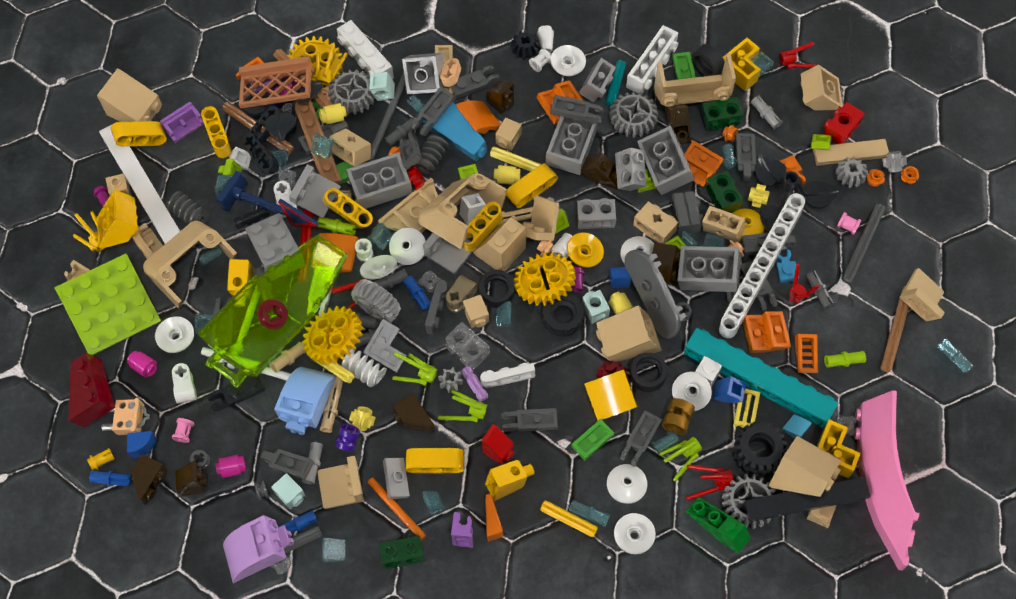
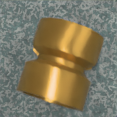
(678, 416)

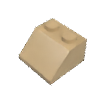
(821, 89)

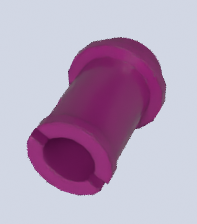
(102, 194)
(579, 273)

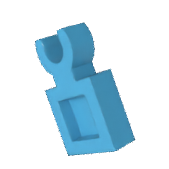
(785, 268)

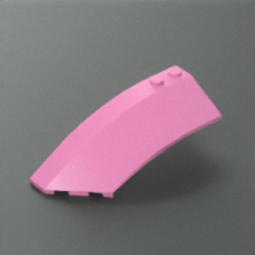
(880, 465)

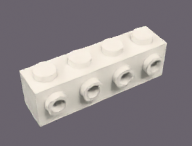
(362, 50)
(645, 69)

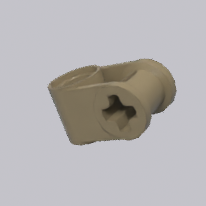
(460, 291)

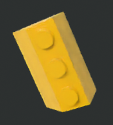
(117, 220)

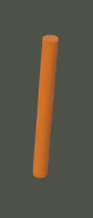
(396, 509)

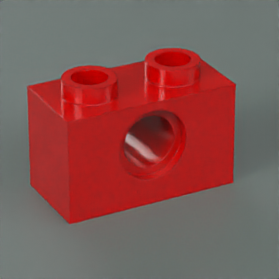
(851, 119)

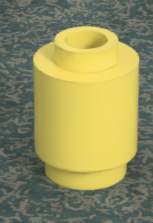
(332, 113)
(506, 175)
(619, 302)

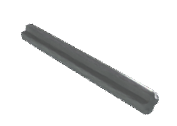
(863, 243)

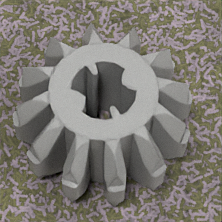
(851, 172)

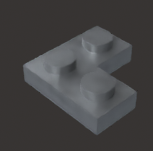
(380, 346)

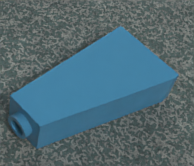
(459, 133)

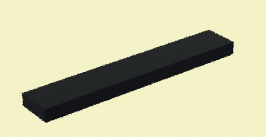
(794, 502)

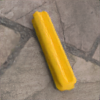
(569, 518)

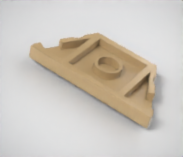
(407, 211)

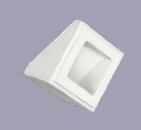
(241, 157)

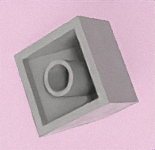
(423, 72)

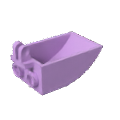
(255, 547)

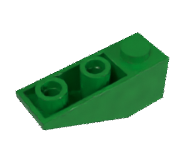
(719, 524)

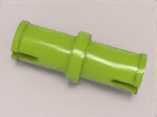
(336, 226)
(845, 359)

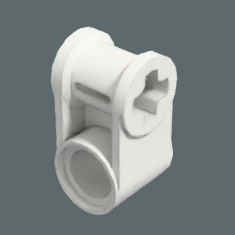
(278, 188)
(183, 386)

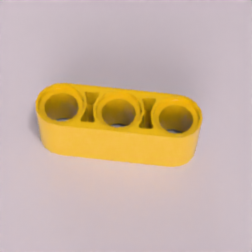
(214, 125)
(138, 133)
(531, 185)
(356, 209)
(485, 218)
(434, 460)

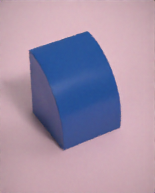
(619, 277)
(729, 390)
(140, 443)

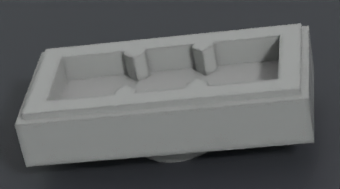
(396, 478)

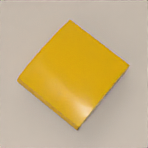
(610, 395)

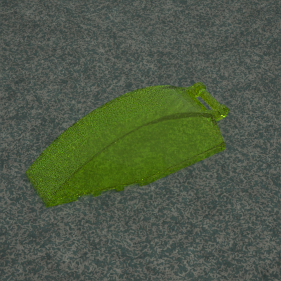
(299, 283)

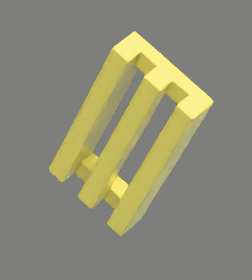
(743, 423)

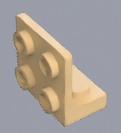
(543, 219)
(923, 296)
(340, 484)

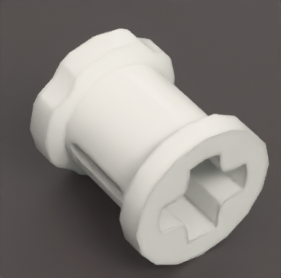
(540, 60)
(364, 249)

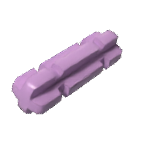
(474, 383)

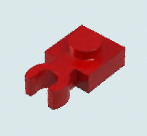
(416, 177)

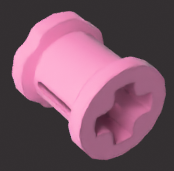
(849, 223)
(183, 430)

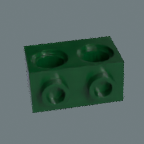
(721, 111)
(721, 194)
(401, 552)

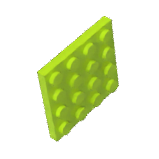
(108, 304)

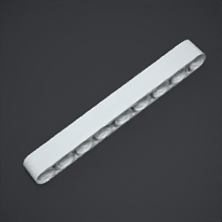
(142, 187)
(759, 272)

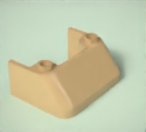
(695, 89)
(440, 213)
(159, 267)

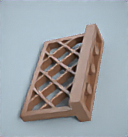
(275, 71)

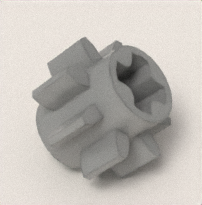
(894, 161)
(450, 374)

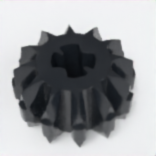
(525, 45)

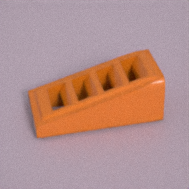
(812, 338)
(493, 525)

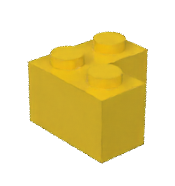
(745, 70)
(831, 442)

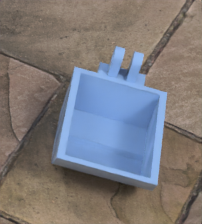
(304, 399)

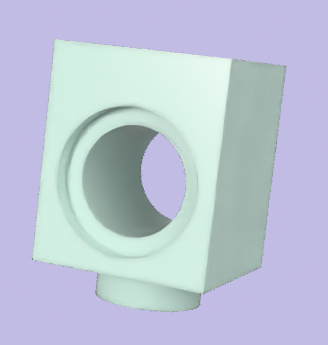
(382, 86)
(595, 313)
(289, 491)

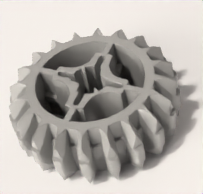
(348, 87)
(625, 107)
(375, 300)
(734, 504)

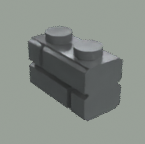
(686, 212)

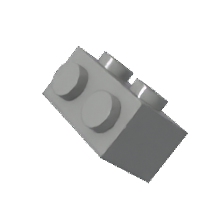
(597, 80)

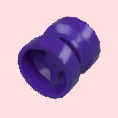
(347, 437)

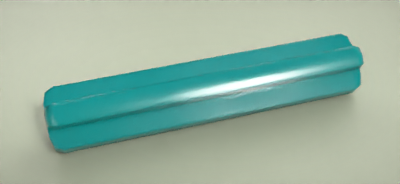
(616, 82)

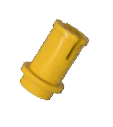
(100, 459)

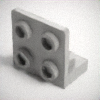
(309, 192)
(445, 253)

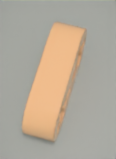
(450, 72)

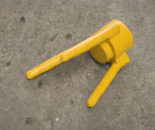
(325, 75)
(93, 238)

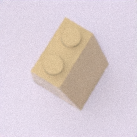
(128, 99)
(503, 245)
(627, 335)
(806, 469)

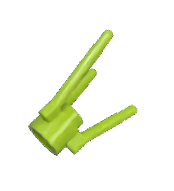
(426, 371)
(477, 408)
(687, 448)

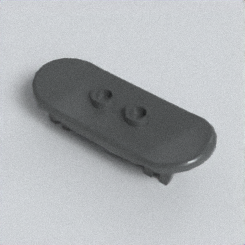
(654, 293)

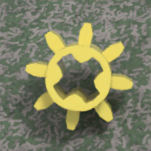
(758, 195)
(362, 418)

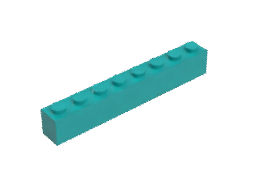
(768, 380)

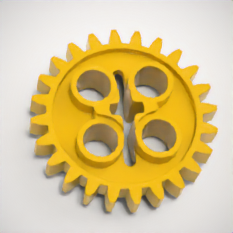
(317, 46)
(530, 283)
(332, 335)

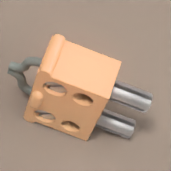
(127, 417)

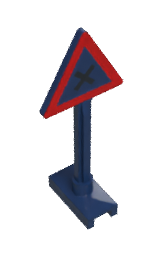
(235, 190)

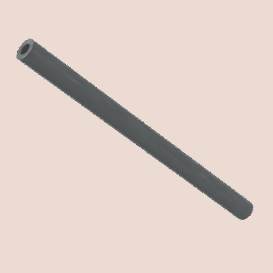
(388, 115)

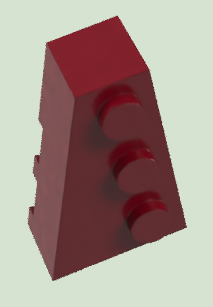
(89, 391)

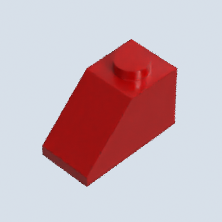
(497, 445)

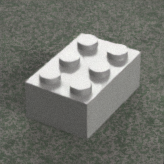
(570, 144)
(666, 160)
(379, 181)
(271, 240)
(709, 268)

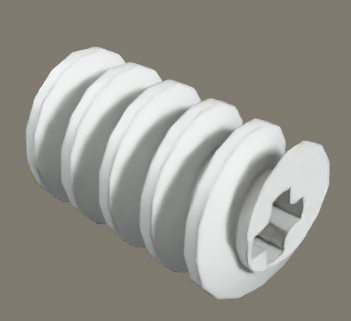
(363, 370)

